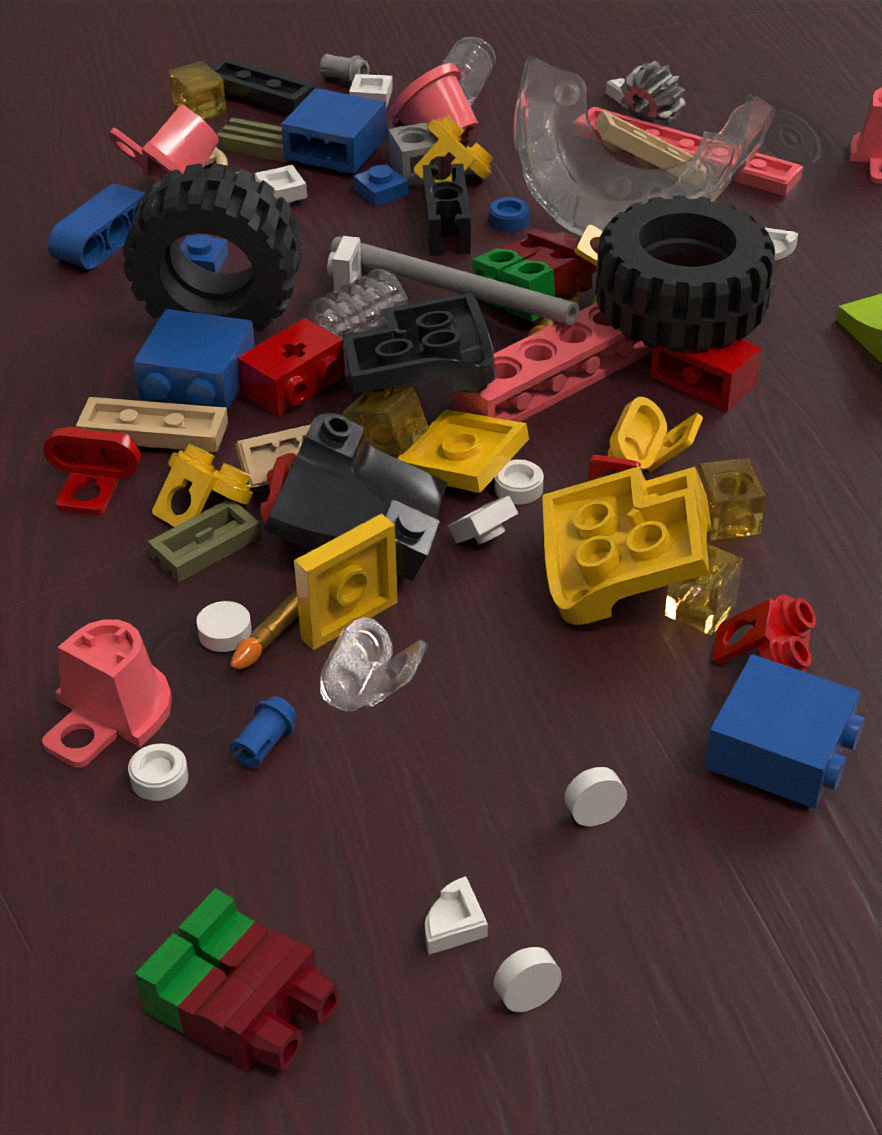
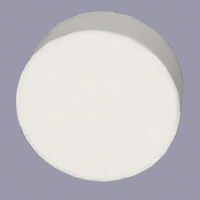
(520, 481)
(223, 626)
(158, 772)
(595, 796)
(527, 979)

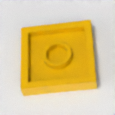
(466, 448)
(346, 580)

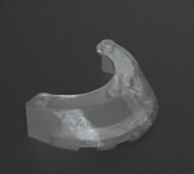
(585, 183)

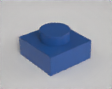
(381, 185)
(205, 251)

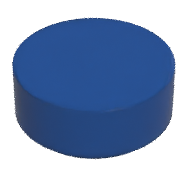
(509, 214)

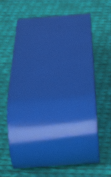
(96, 227)

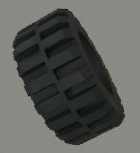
(223, 206)
(684, 273)

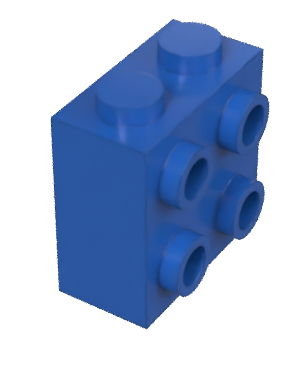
(334, 130)
(193, 359)
(785, 731)

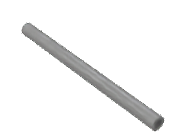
(464, 282)

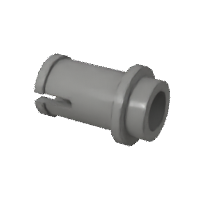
(343, 67)

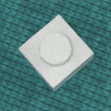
(372, 87)
(286, 183)
(345, 263)
(484, 522)

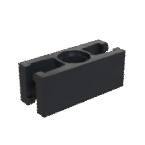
(446, 209)

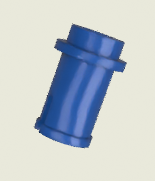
(272, 720)

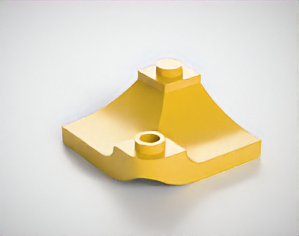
(623, 539)

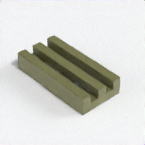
(252, 139)
(211, 537)

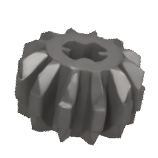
(653, 94)

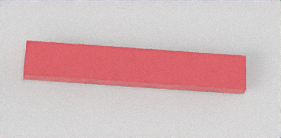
(761, 172)

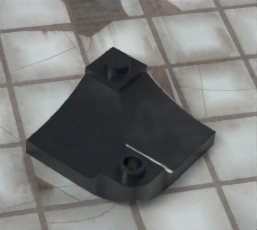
(422, 343)
(346, 482)

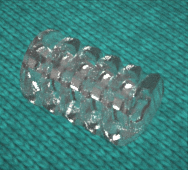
(475, 62)
(359, 304)

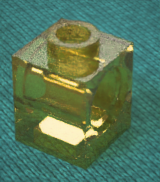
(198, 89)
(390, 418)
(733, 498)
(708, 598)

